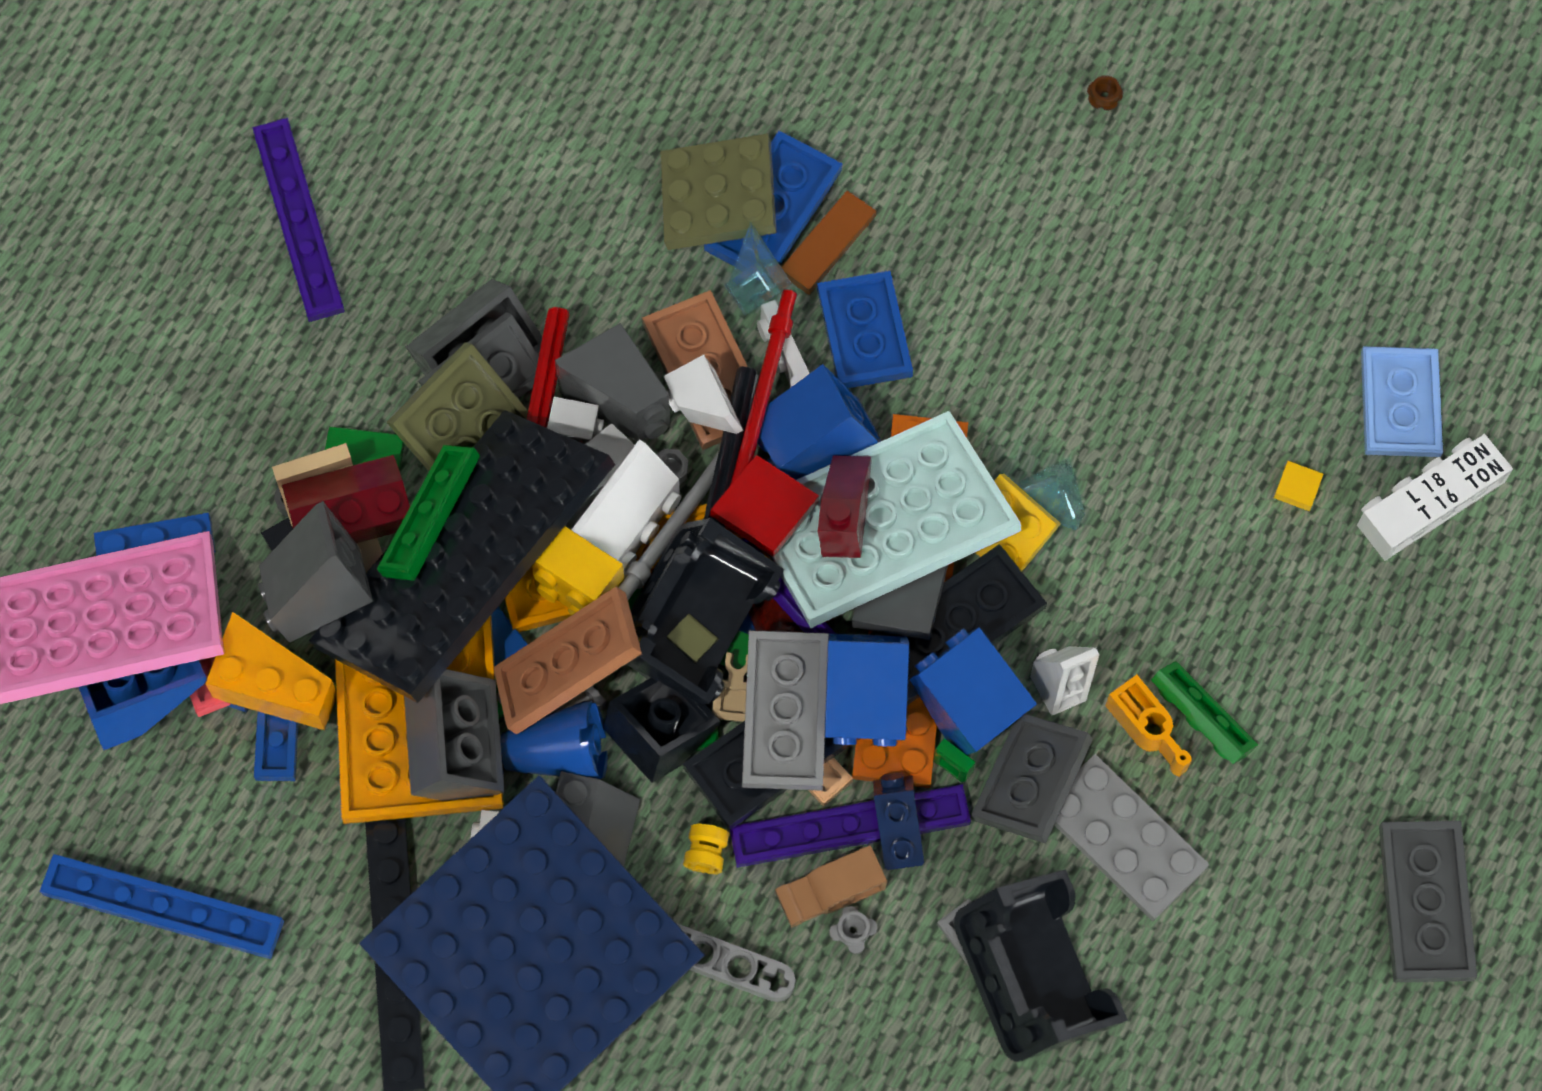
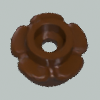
(1104, 84)

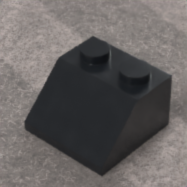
(658, 727)

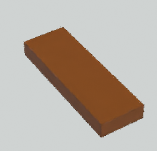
(828, 242)

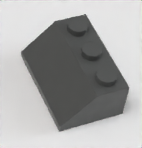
(468, 321)
(455, 739)
(602, 809)

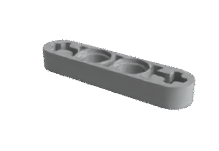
(726, 952)

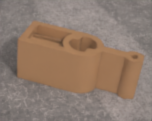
(832, 886)

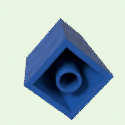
(814, 424)
(867, 688)
(970, 691)

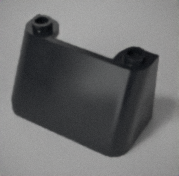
(716, 582)
(1031, 968)

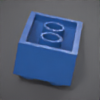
(135, 703)

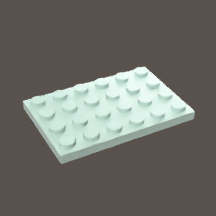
(923, 511)

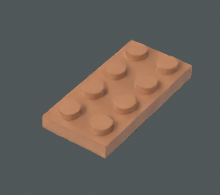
(695, 330)
(567, 660)

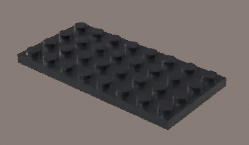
(499, 526)

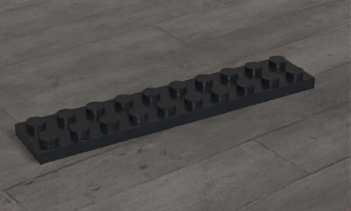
(983, 595)

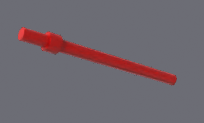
(780, 329)

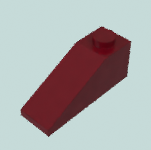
(844, 507)

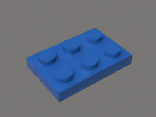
(864, 329)

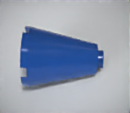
(558, 743)

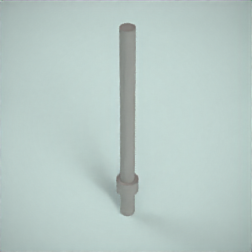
(639, 571)

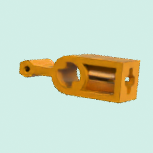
(1137, 707)

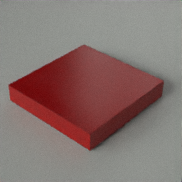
(764, 505)

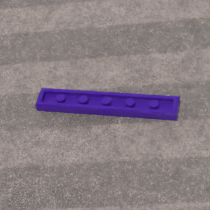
(298, 220)
(840, 827)

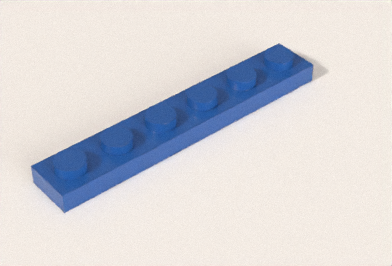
(162, 906)

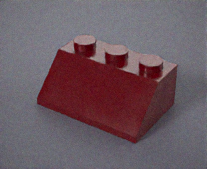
(363, 497)

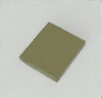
(692, 638)

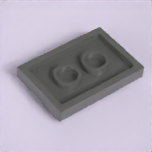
(507, 352)
(1032, 777)

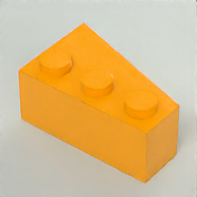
(269, 678)

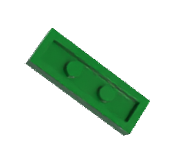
(1204, 713)

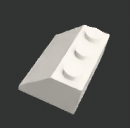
(630, 505)

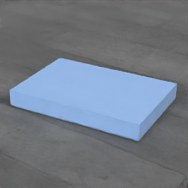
(1401, 401)

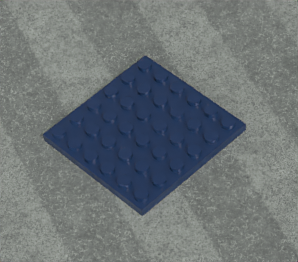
(532, 946)

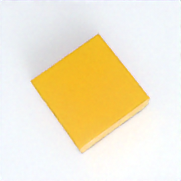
(1298, 485)

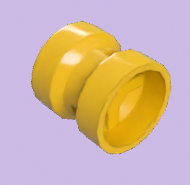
(706, 848)

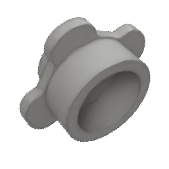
(853, 918)

